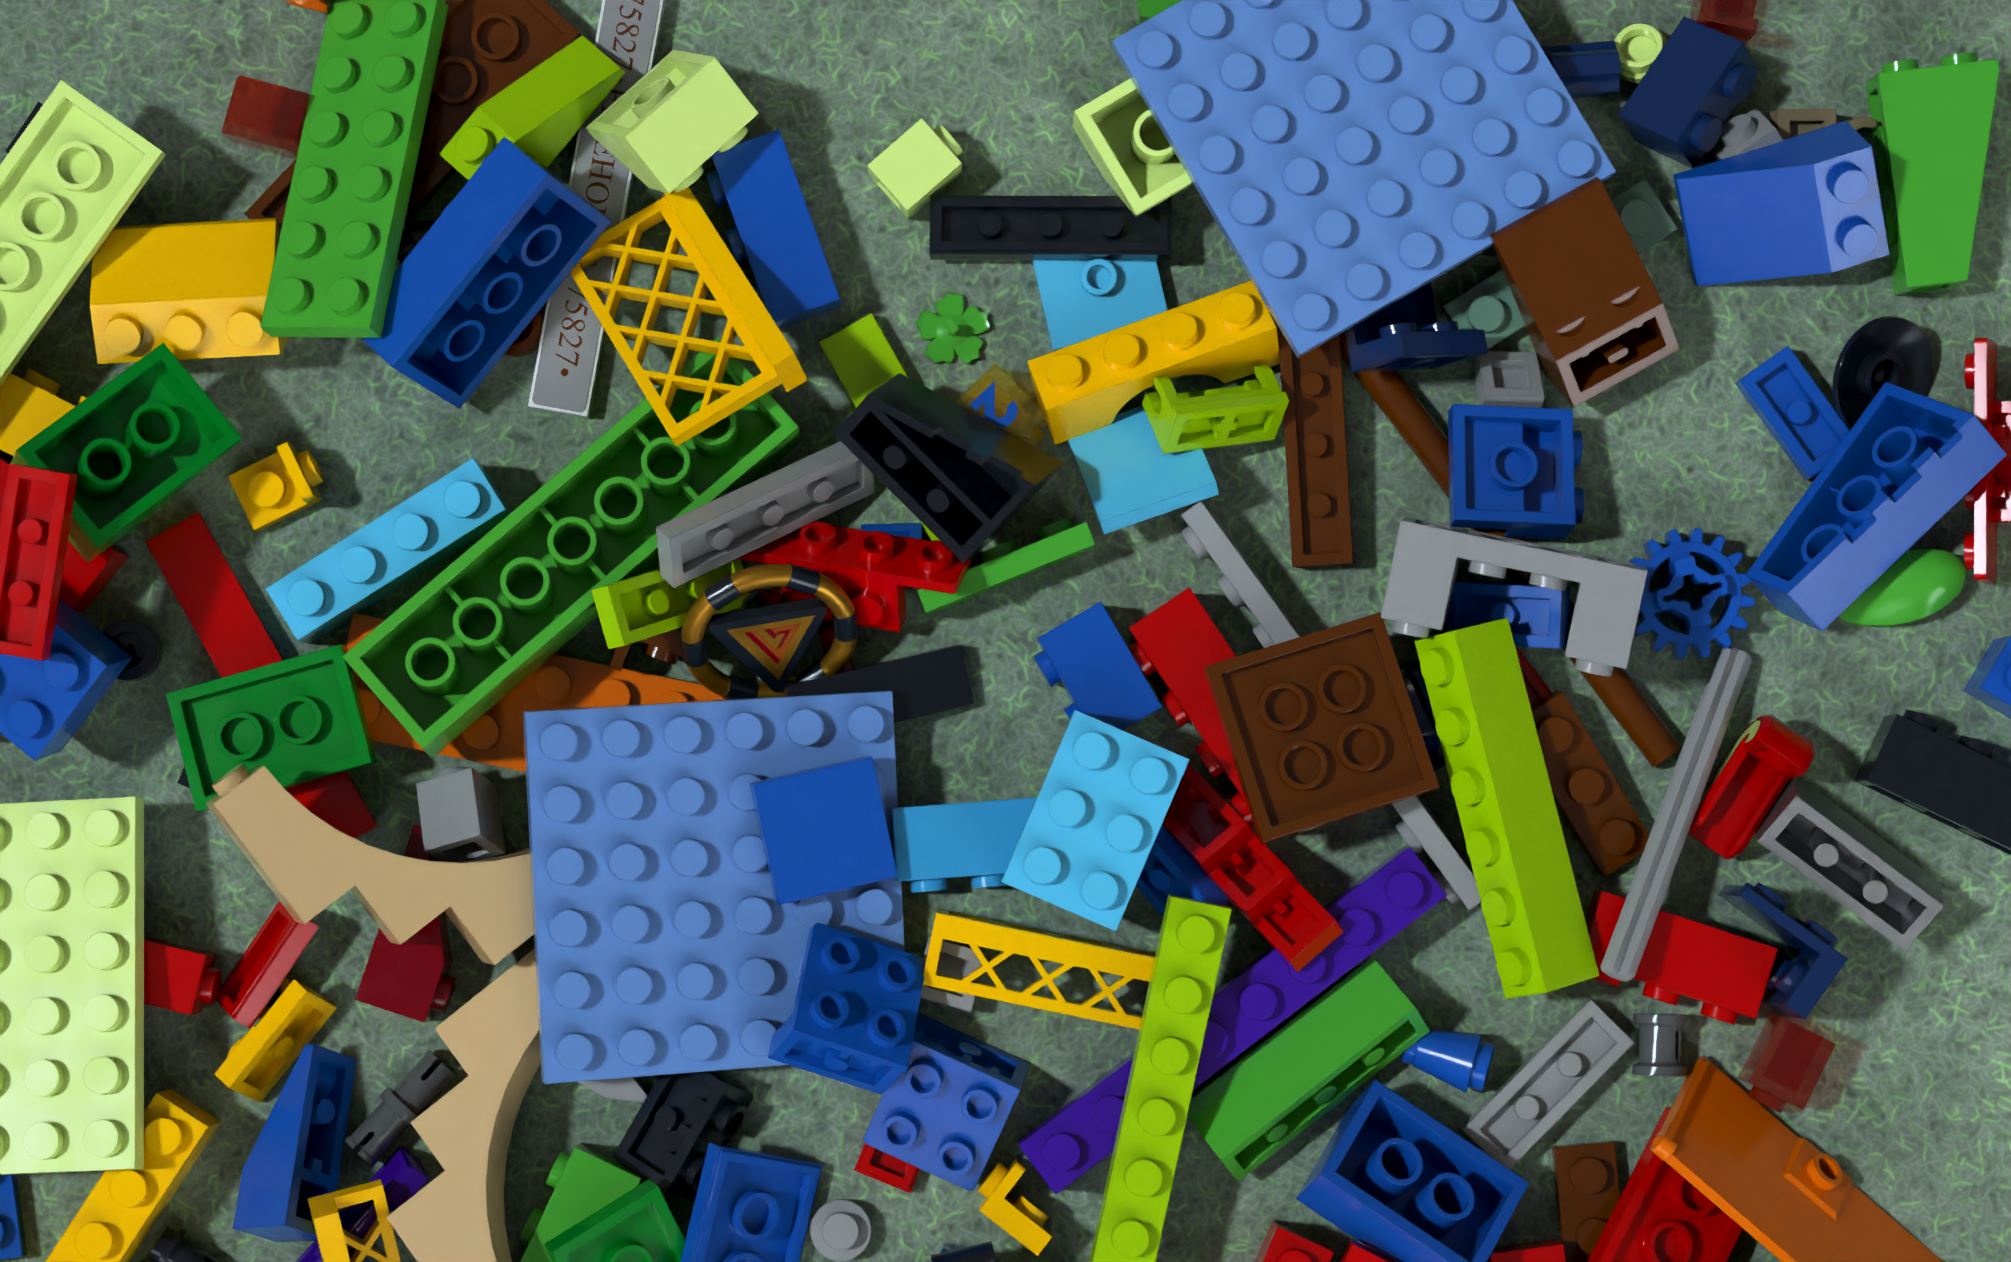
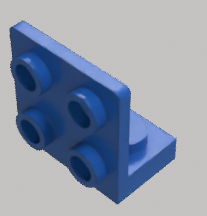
(852, 1010)
(947, 1104)

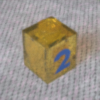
(1005, 405)

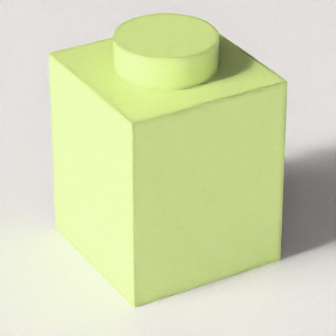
(917, 166)

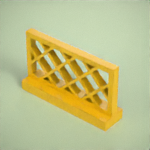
(732, 297)

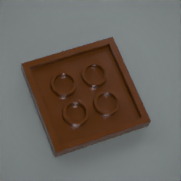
(1321, 728)

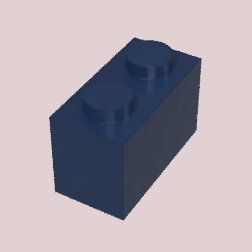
(1689, 92)

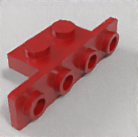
(1992, 493)
(867, 566)

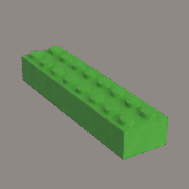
(533, 574)

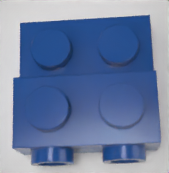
(1514, 470)

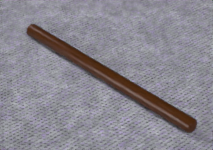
(1432, 449)

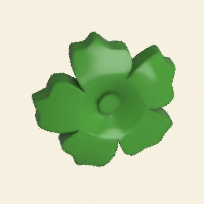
(952, 330)

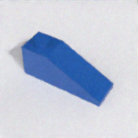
(297, 1148)

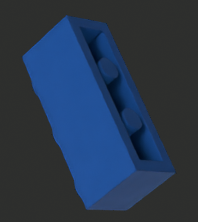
(773, 229)

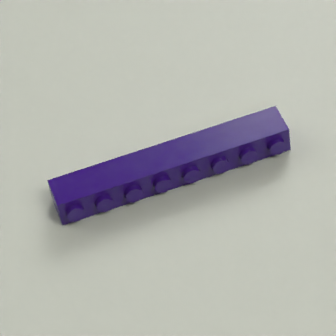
(1243, 1011)

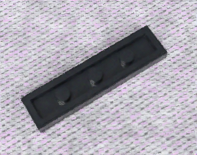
(1047, 228)

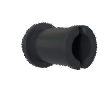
(174, 1247)

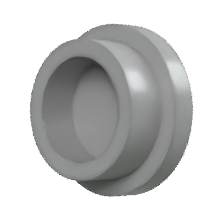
(840, 1230)

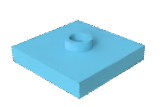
(1096, 296)

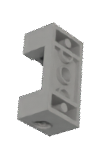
(1428, 563)

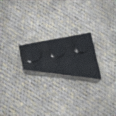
(945, 462)

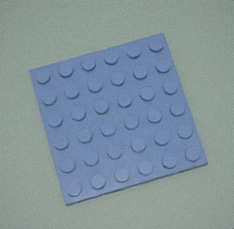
(1358, 140)
(657, 881)

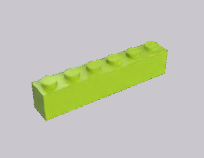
(1506, 809)

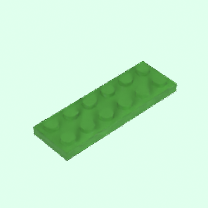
(354, 169)

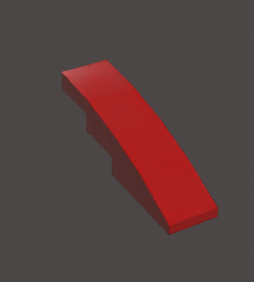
(1248, 872)

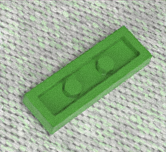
(1007, 563)

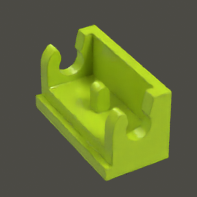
(1216, 415)

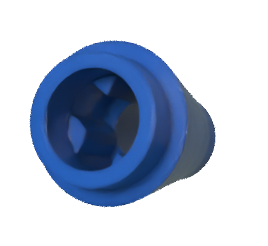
(1452, 1058)

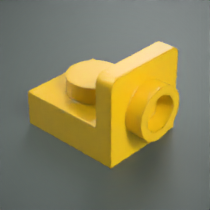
(277, 486)
(1019, 1219)

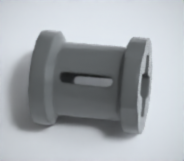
(1659, 1044)

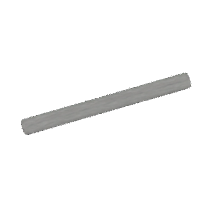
(1676, 814)

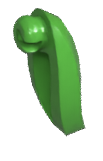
(1909, 589)

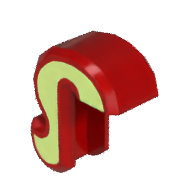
(1749, 784)

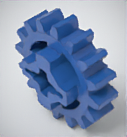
(1696, 621)

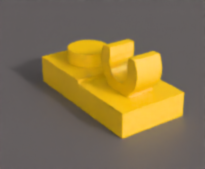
(276, 1041)

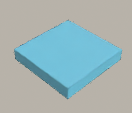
(1131, 475)

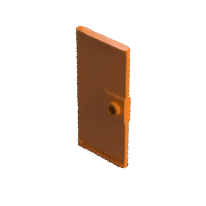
(1773, 1180)

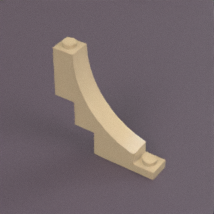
(316, 864)
(472, 1125)

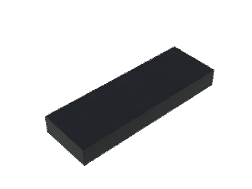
(918, 682)

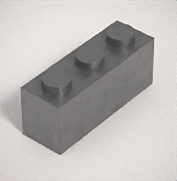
(1850, 863)

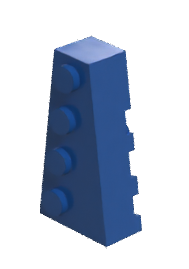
(1872, 502)

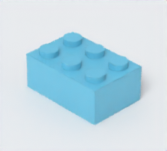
(1095, 820)

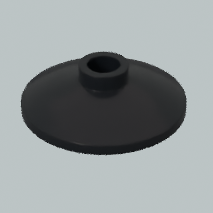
(1878, 353)

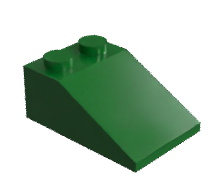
(131, 448)

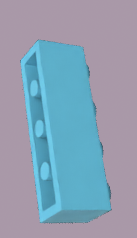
(389, 552)

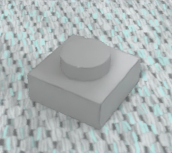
(1745, 134)
(1509, 379)
(954, 962)

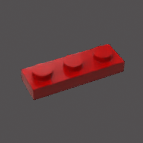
(32, 556)

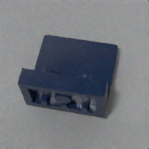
(1410, 338)
(1798, 981)

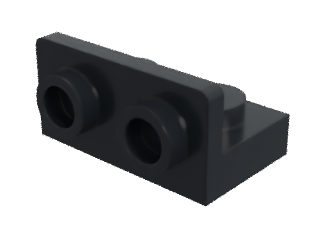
(676, 1126)

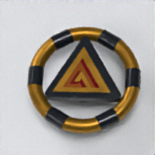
(768, 629)

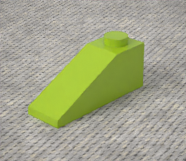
(538, 109)

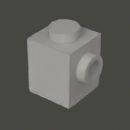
(460, 816)

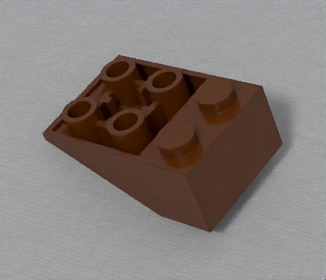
(1584, 293)

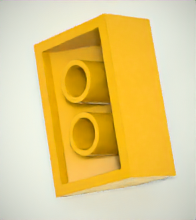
(184, 287)

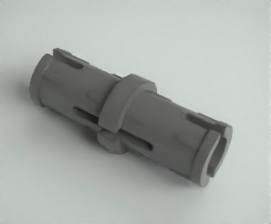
(400, 1107)

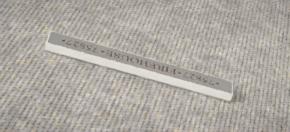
(570, 330)

